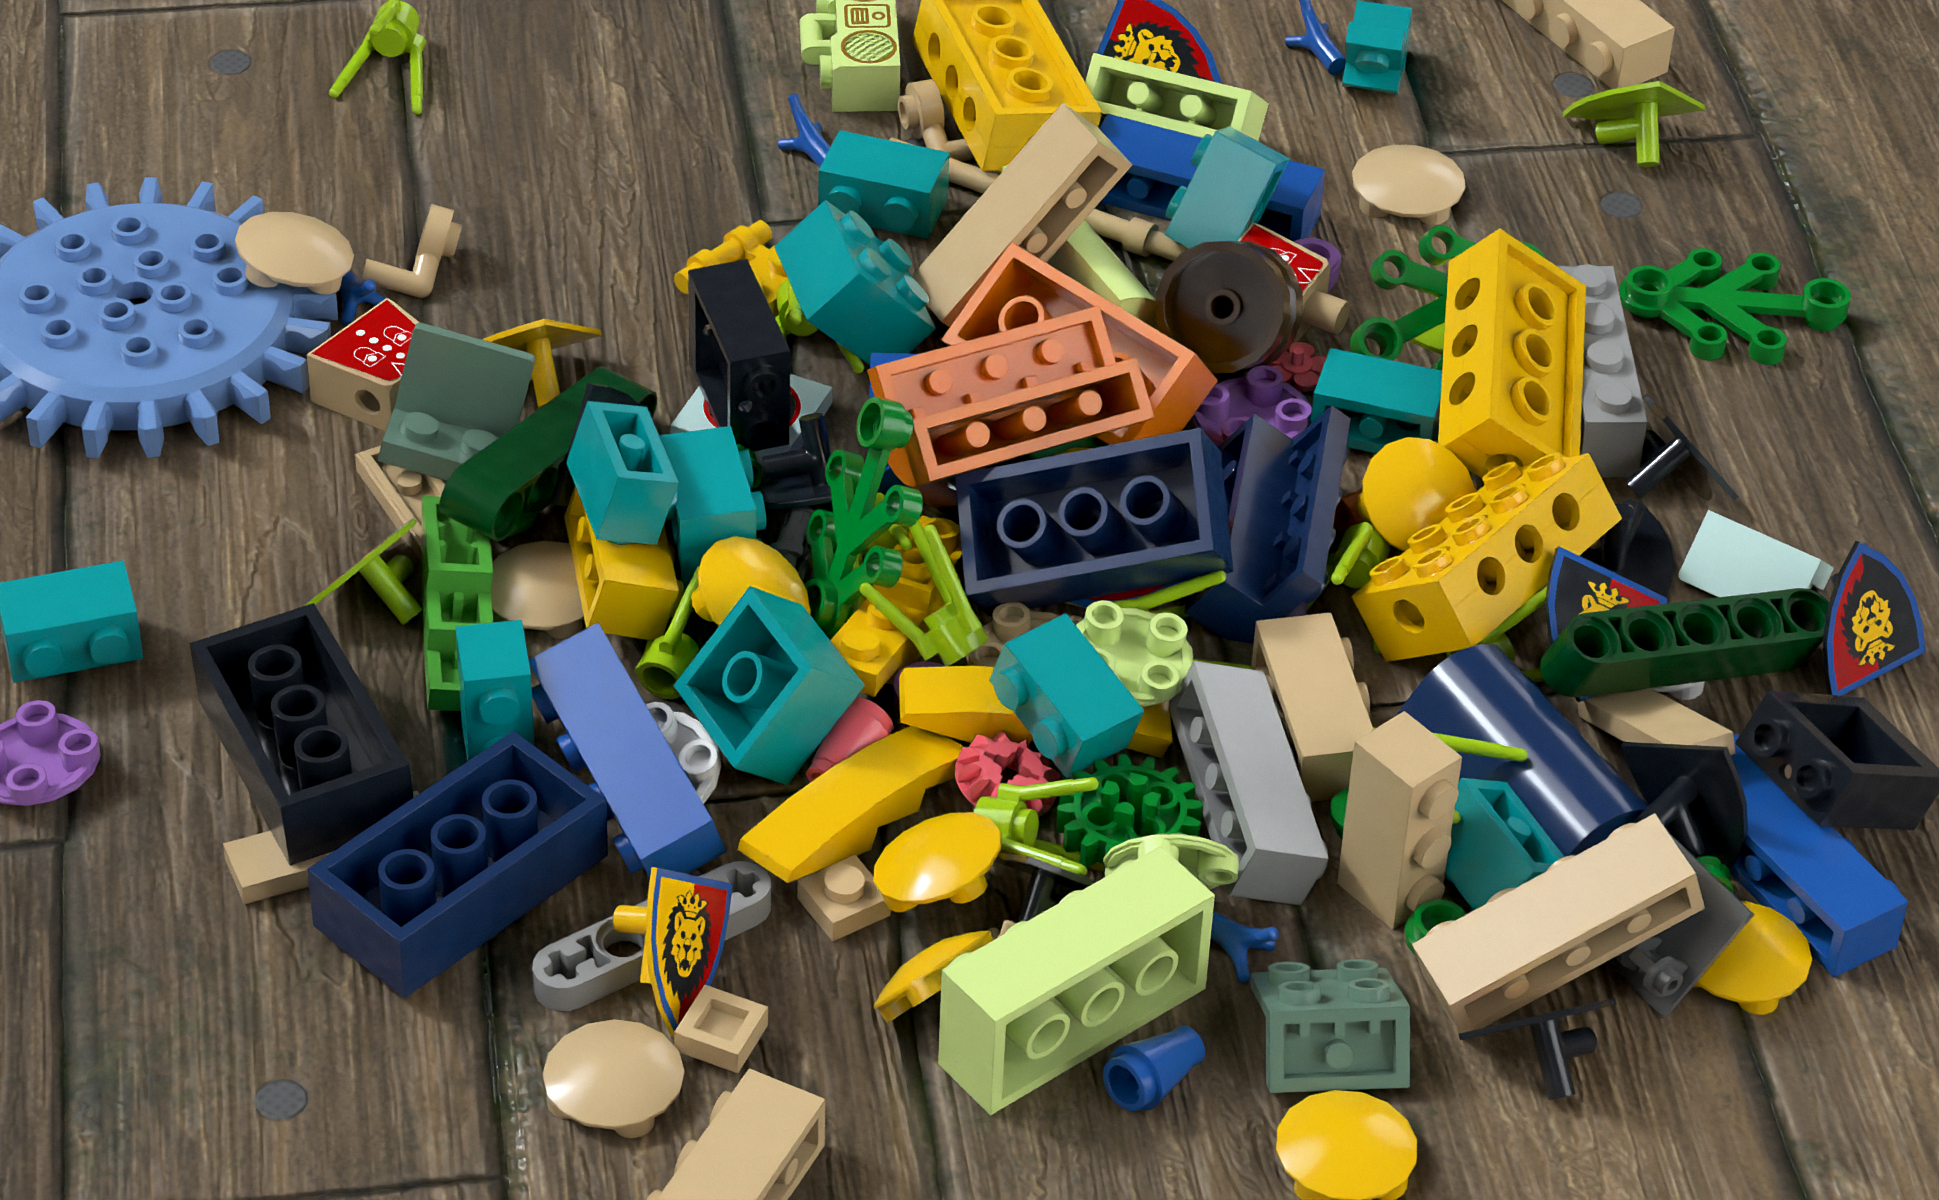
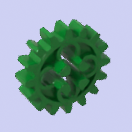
(1151, 805)

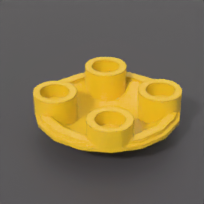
(1410, 488)
(734, 566)
(938, 861)
(1760, 963)
(923, 973)
(1346, 1147)

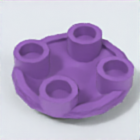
(1258, 393)
(44, 755)

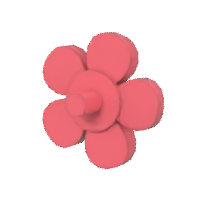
(1300, 366)

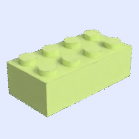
(1074, 979)

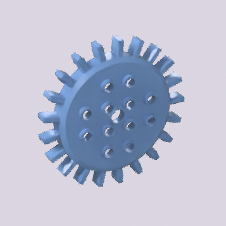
(196, 345)

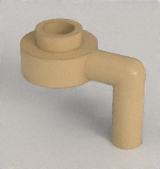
(924, 114)
(437, 240)

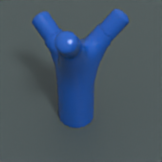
(1318, 40)
(810, 138)
(355, 292)
(1238, 939)

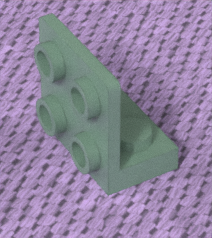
(453, 400)
(1333, 1027)

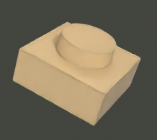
(842, 898)
(721, 1028)

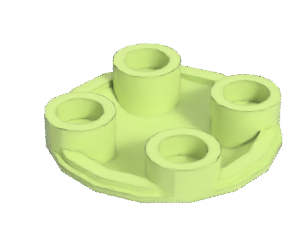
(1140, 648)
(1205, 859)

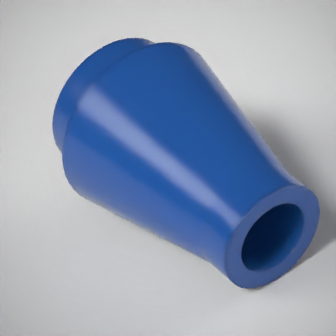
(1148, 1069)

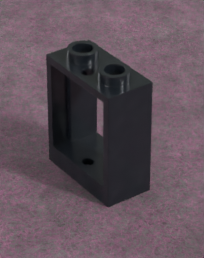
(742, 358)
(1843, 760)

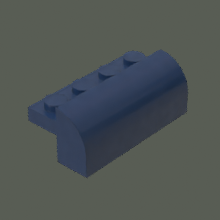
(1279, 523)
(1561, 781)

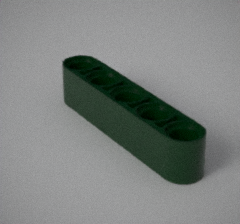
(523, 467)
(1685, 642)

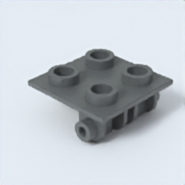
(1676, 958)

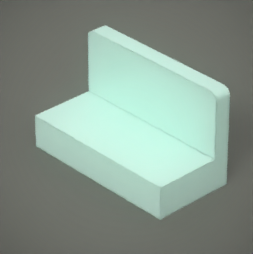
(1741, 561)

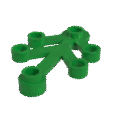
(1662, 293)
(1393, 334)
(854, 523)

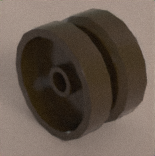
(1263, 296)

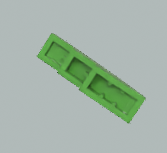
(454, 593)

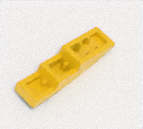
(964, 704)
(849, 802)

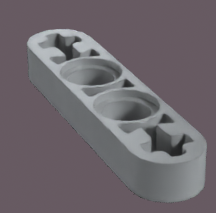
(609, 973)

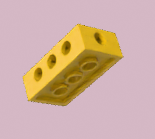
(999, 72)
(1511, 357)
(1484, 556)

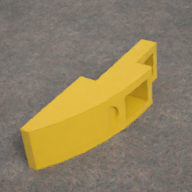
(875, 644)

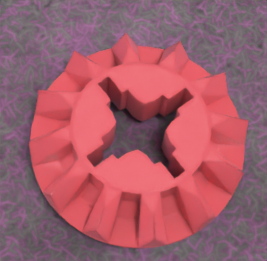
(984, 760)

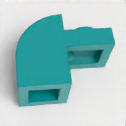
(1377, 47)

